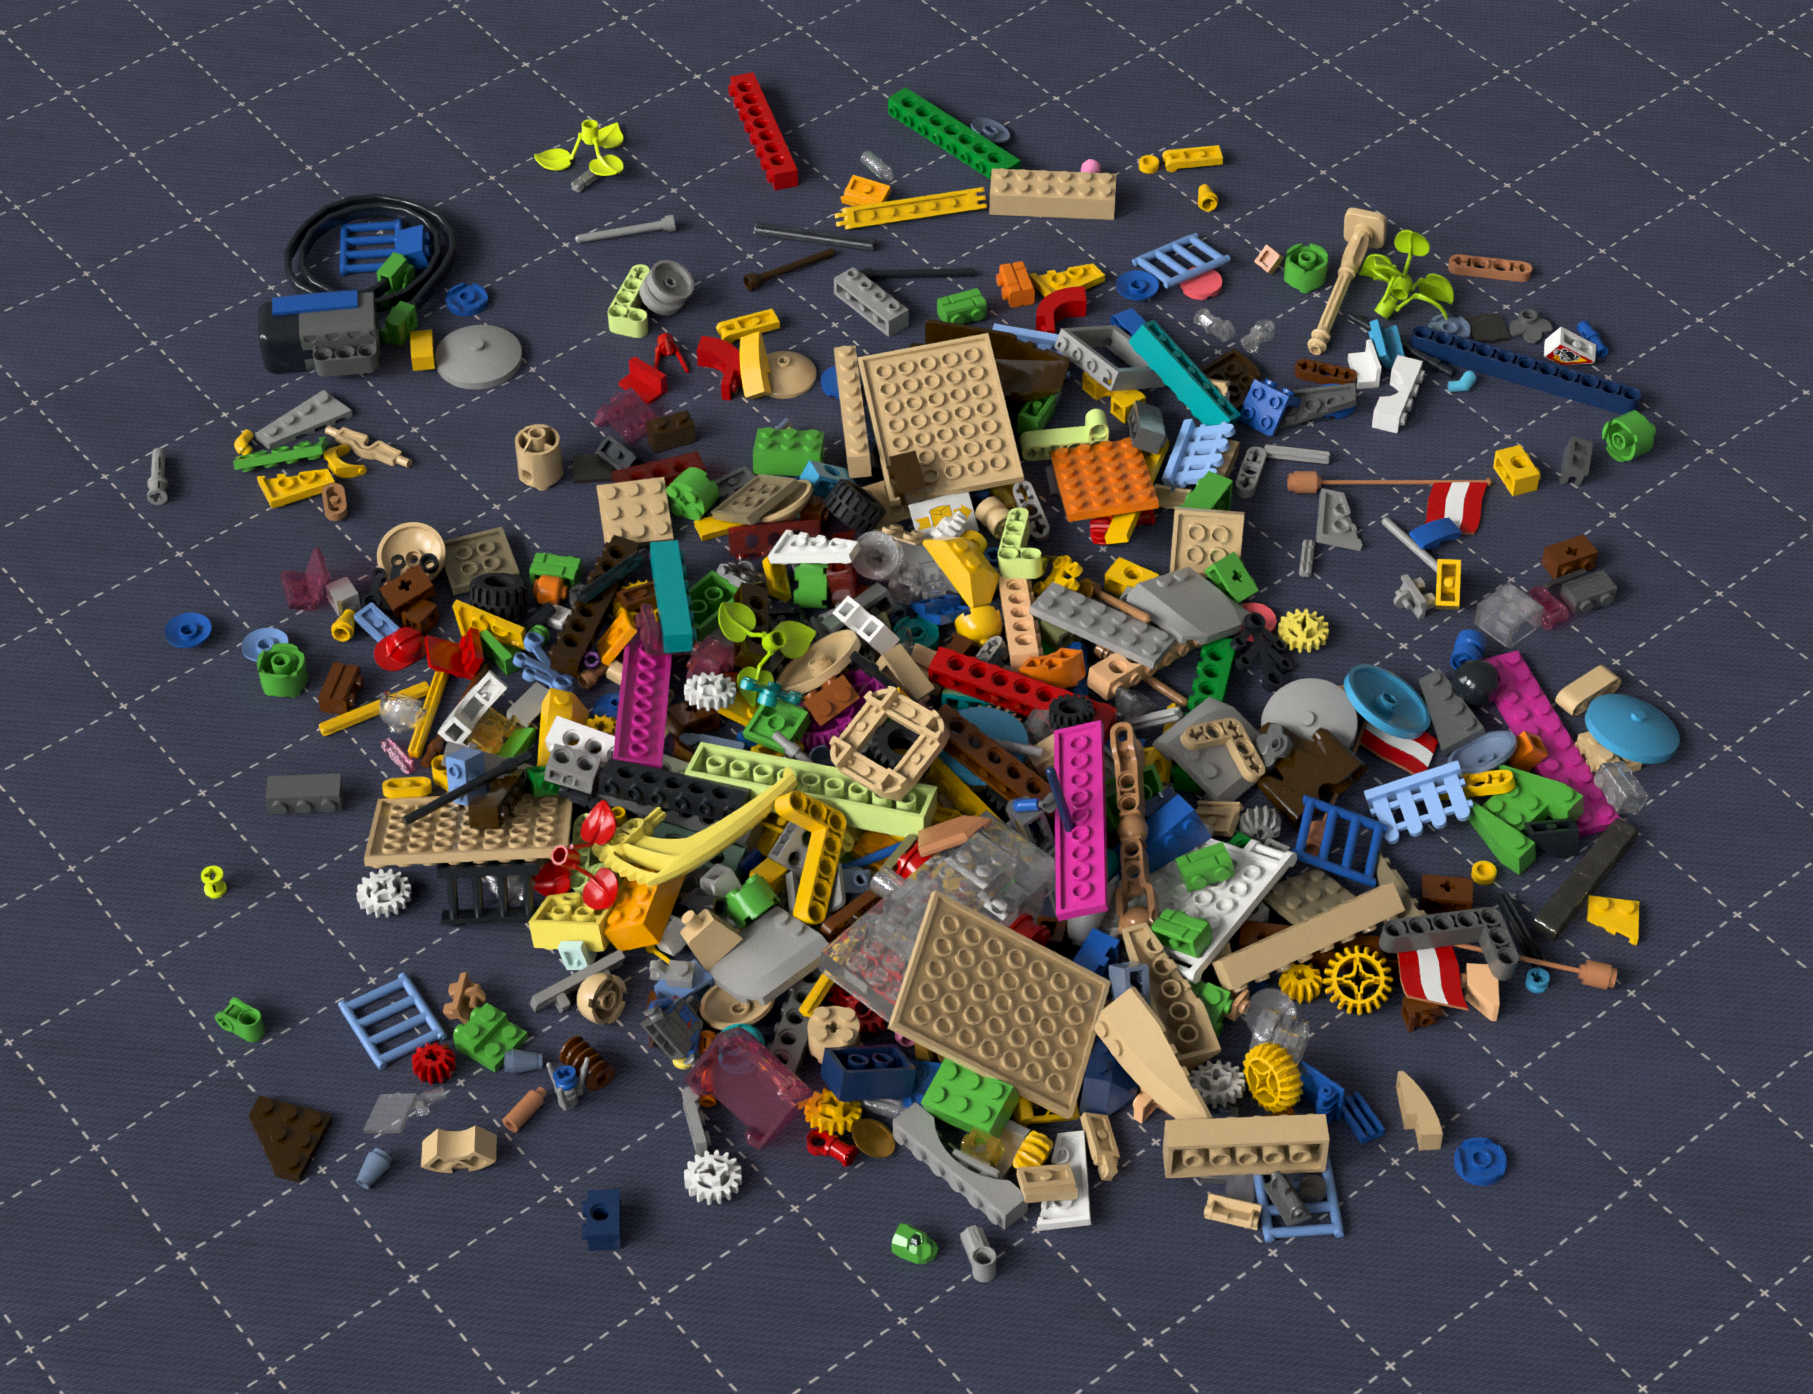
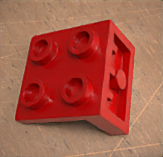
(454, 658)

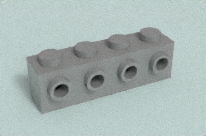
(871, 302)

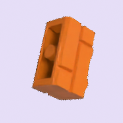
(1015, 284)

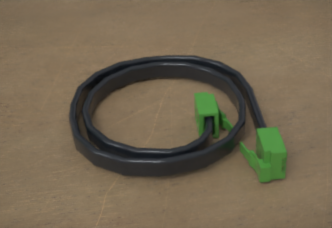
(394, 272)

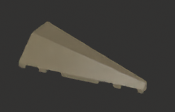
(1385, 875)

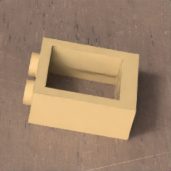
(904, 671)

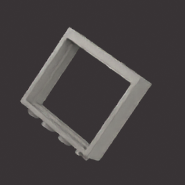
(1077, 345)

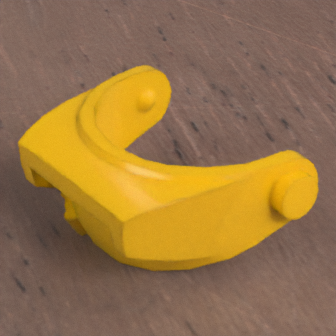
(339, 467)

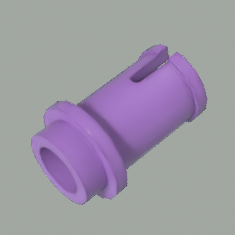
(589, 656)

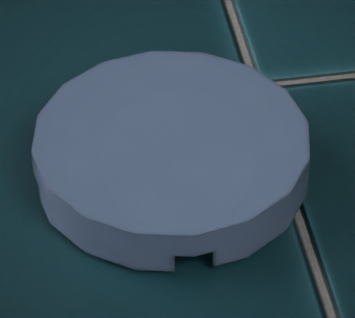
(1453, 325)

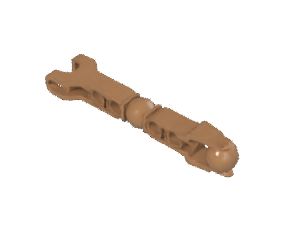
(1132, 830)

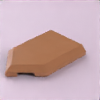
(949, 834)

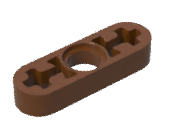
(1311, 366)
(848, 915)

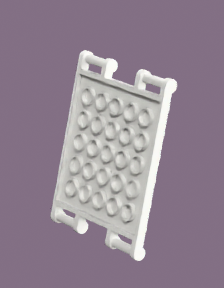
(1221, 903)

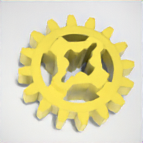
(1303, 630)

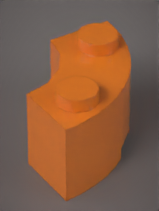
(1057, 669)

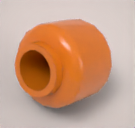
(550, 590)

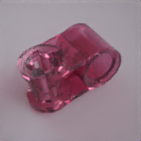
(1551, 614)

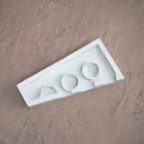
(806, 549)
(1069, 1149)

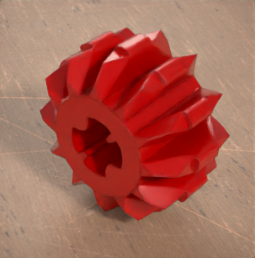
(1099, 528)
(434, 1063)

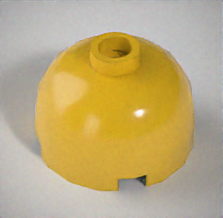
(980, 624)

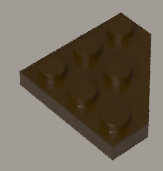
(288, 1135)

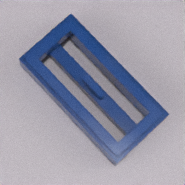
(1367, 1112)

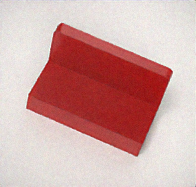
(644, 380)

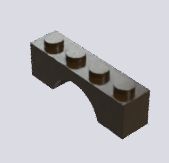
(493, 809)

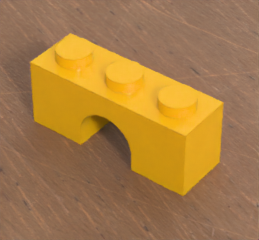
(1121, 401)

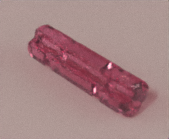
(397, 755)

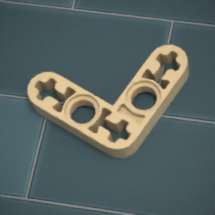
(1232, 734)

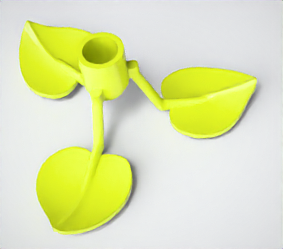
(606, 137)

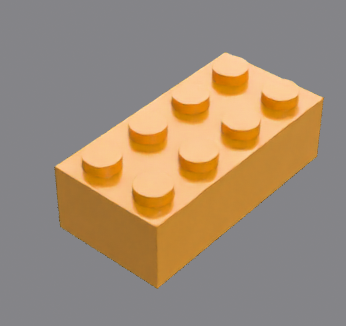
(641, 912)

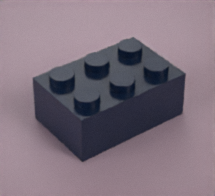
(868, 1072)

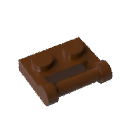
(679, 749)

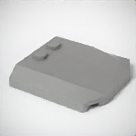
(1188, 606)
(1212, 766)
(769, 958)

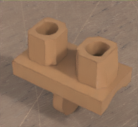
(465, 998)

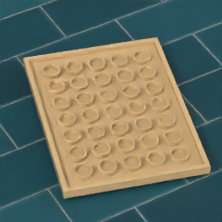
(947, 409)
(446, 834)
(1000, 1004)

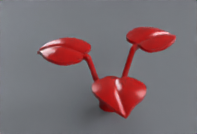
(603, 888)

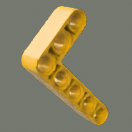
(822, 855)

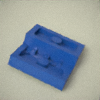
(940, 609)

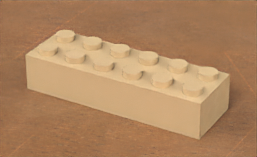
(1052, 194)
(1245, 1145)

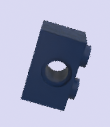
(607, 1232)

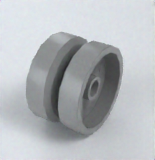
(666, 287)

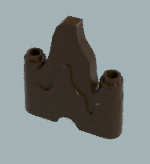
(1310, 770)

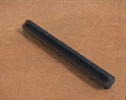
(814, 236)

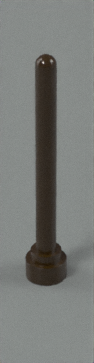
(753, 280)

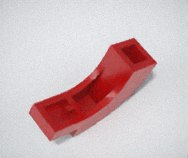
(1060, 305)
(724, 357)

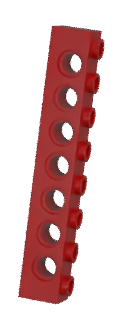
(763, 131)
(965, 681)

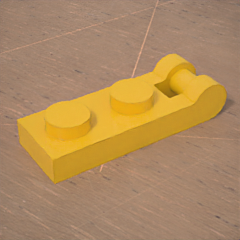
(1192, 157)
(745, 325)

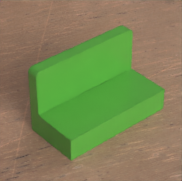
(499, 654)

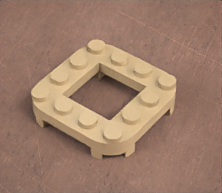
(881, 781)

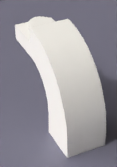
(471, 708)

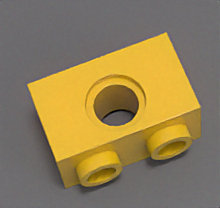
(1516, 470)
(1124, 574)
(1448, 584)

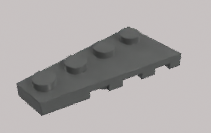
(1319, 402)
(1449, 713)

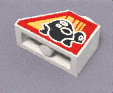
(1569, 348)

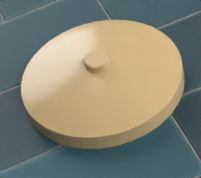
(820, 662)

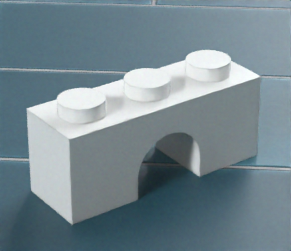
(866, 625)

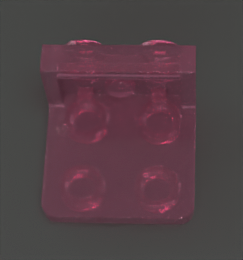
(626, 414)
(306, 588)
(651, 632)

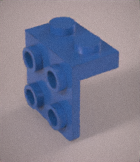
(1266, 405)

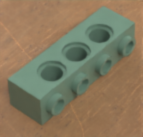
(731, 855)

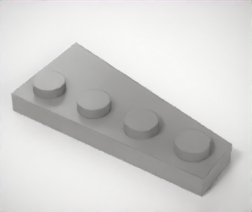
(304, 419)

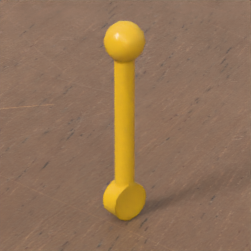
(652, 949)

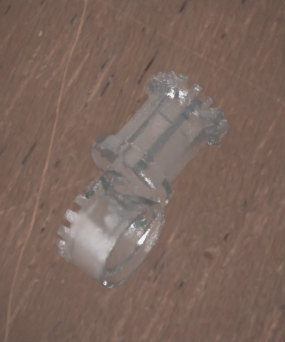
(1214, 326)
(1258, 335)

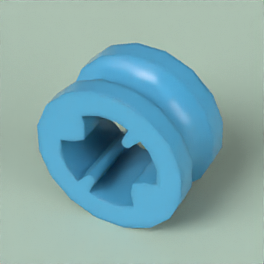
(1537, 973)

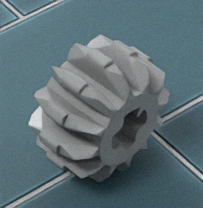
(1260, 823)

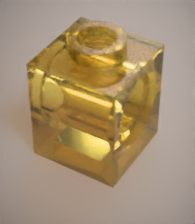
(990, 1155)

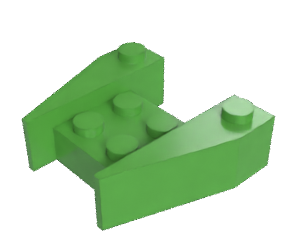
(1503, 816)

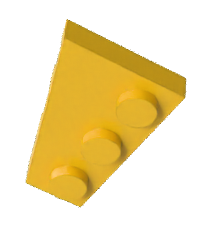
(1076, 276)
(289, 489)
(504, 631)

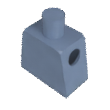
(1129, 975)

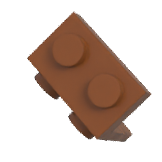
(831, 700)

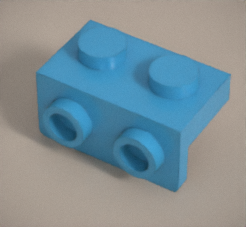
(1387, 343)

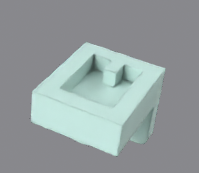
(576, 955)

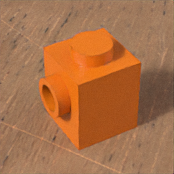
(1529, 752)

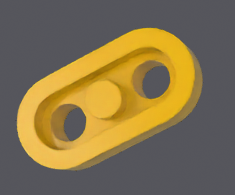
(407, 787)

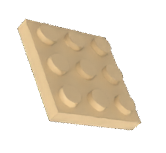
(635, 511)
(1204, 537)

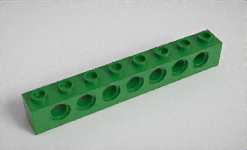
(949, 133)
(1212, 682)

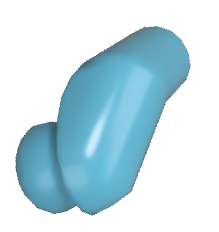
(1464, 384)

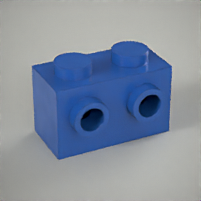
(415, 246)

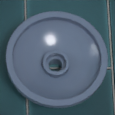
(1485, 752)

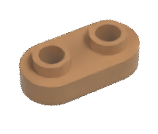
(334, 502)

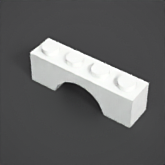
(1391, 410)
(716, 882)

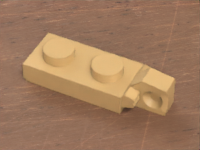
(1101, 1144)

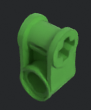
(242, 1020)

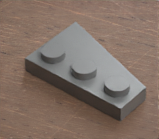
(1334, 521)

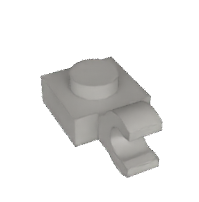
(677, 974)

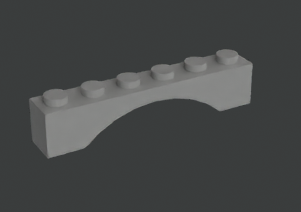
(995, 1197)

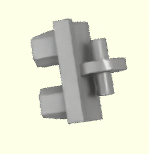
(1410, 596)

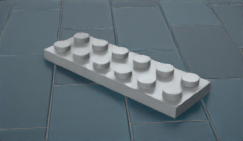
(1102, 625)

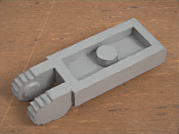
(695, 1121)

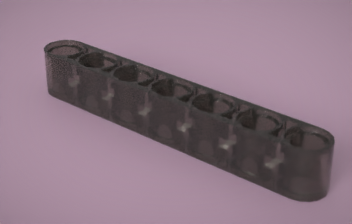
(1585, 879)

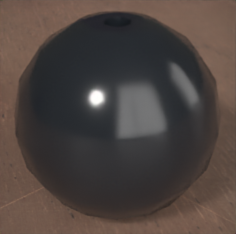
(1476, 683)

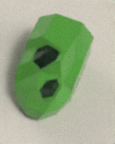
(913, 1244)

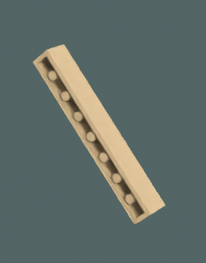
(852, 412)
(1307, 937)

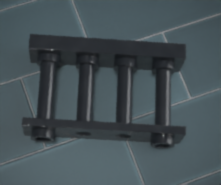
(456, 917)

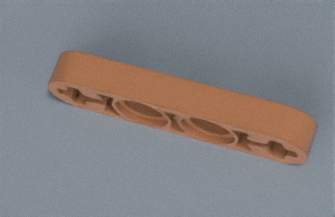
(1520, 273)

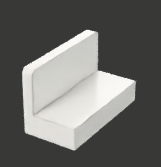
(1366, 366)

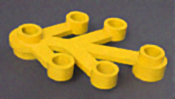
(1061, 567)

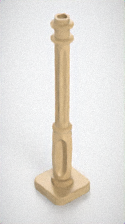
(1362, 231)

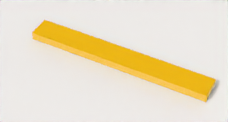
(1124, 524)

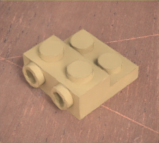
(1596, 754)

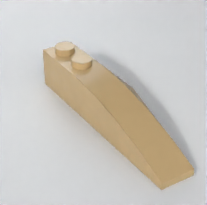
(1173, 999)
(1140, 1047)

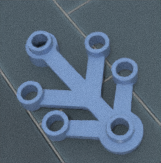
(533, 643)

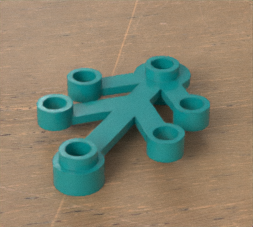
(770, 692)

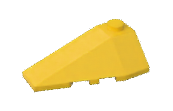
(559, 704)

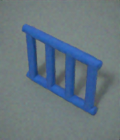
(346, 241)
(1322, 860)

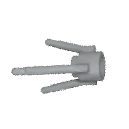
(569, 1099)

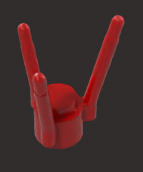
(667, 346)

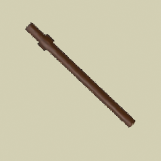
(436, 746)

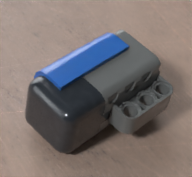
(320, 332)

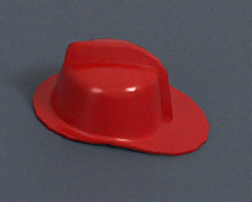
(400, 649)

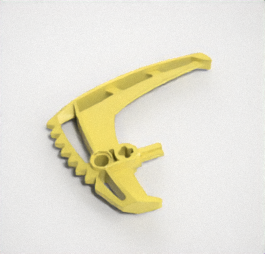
(681, 856)

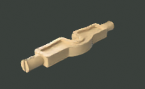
(358, 443)

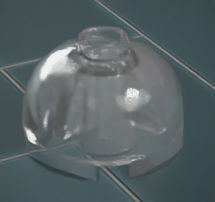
(401, 712)

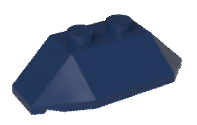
(1106, 1083)

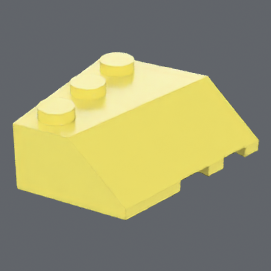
(569, 919)

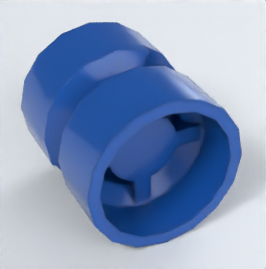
(1468, 646)

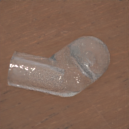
(426, 1098)

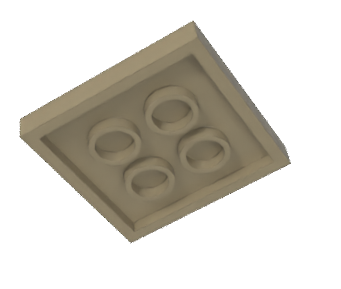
(755, 499)
(475, 556)
(1306, 896)

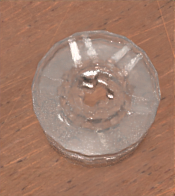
(870, 545)
(1290, 1036)

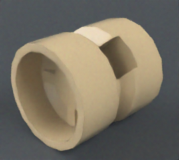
(993, 515)

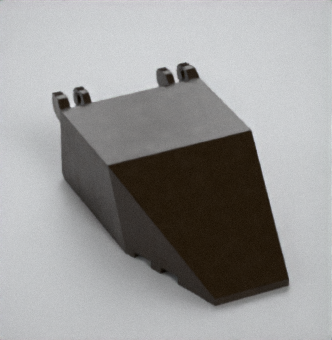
(1023, 369)

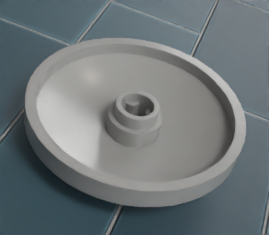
(478, 357)
(1310, 705)

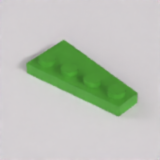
(279, 454)

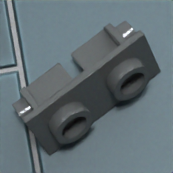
(1286, 1199)

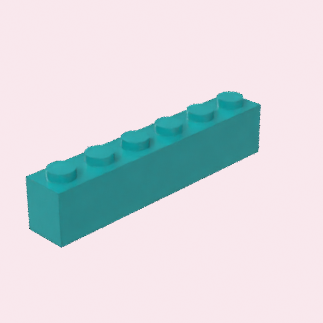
(1182, 375)
(671, 596)

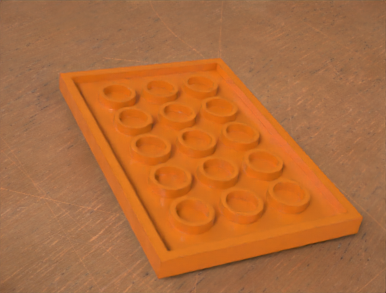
(1103, 480)

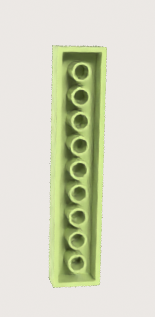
(825, 783)

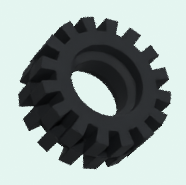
(1070, 711)

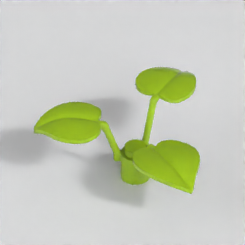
(1433, 286)
(1388, 303)
(788, 636)

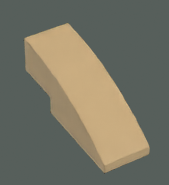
(1418, 1113)

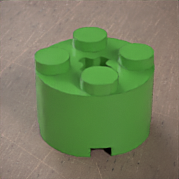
(1306, 267)
(1628, 436)
(692, 494)
(812, 585)
(282, 670)
(751, 902)

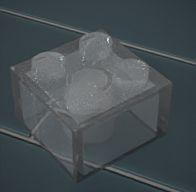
(1508, 615)

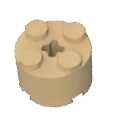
(832, 1028)

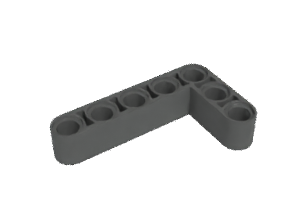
(1456, 928)

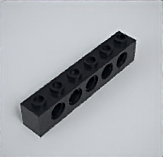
(671, 790)

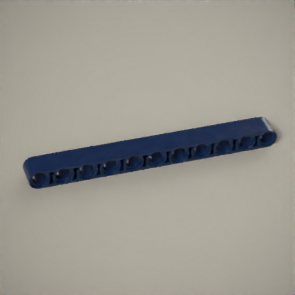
(1526, 370)

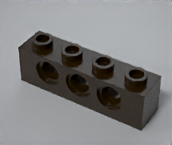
(751, 651)

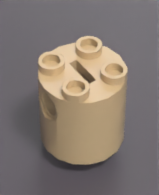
(539, 456)

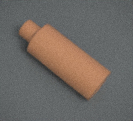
(524, 1109)

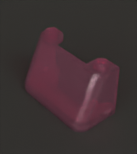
(749, 1084)

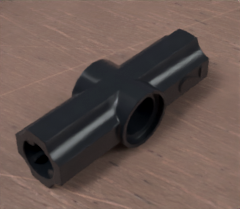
(697, 901)

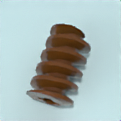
(598, 1073)

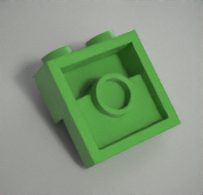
(783, 718)
(1216, 1001)
(488, 1036)

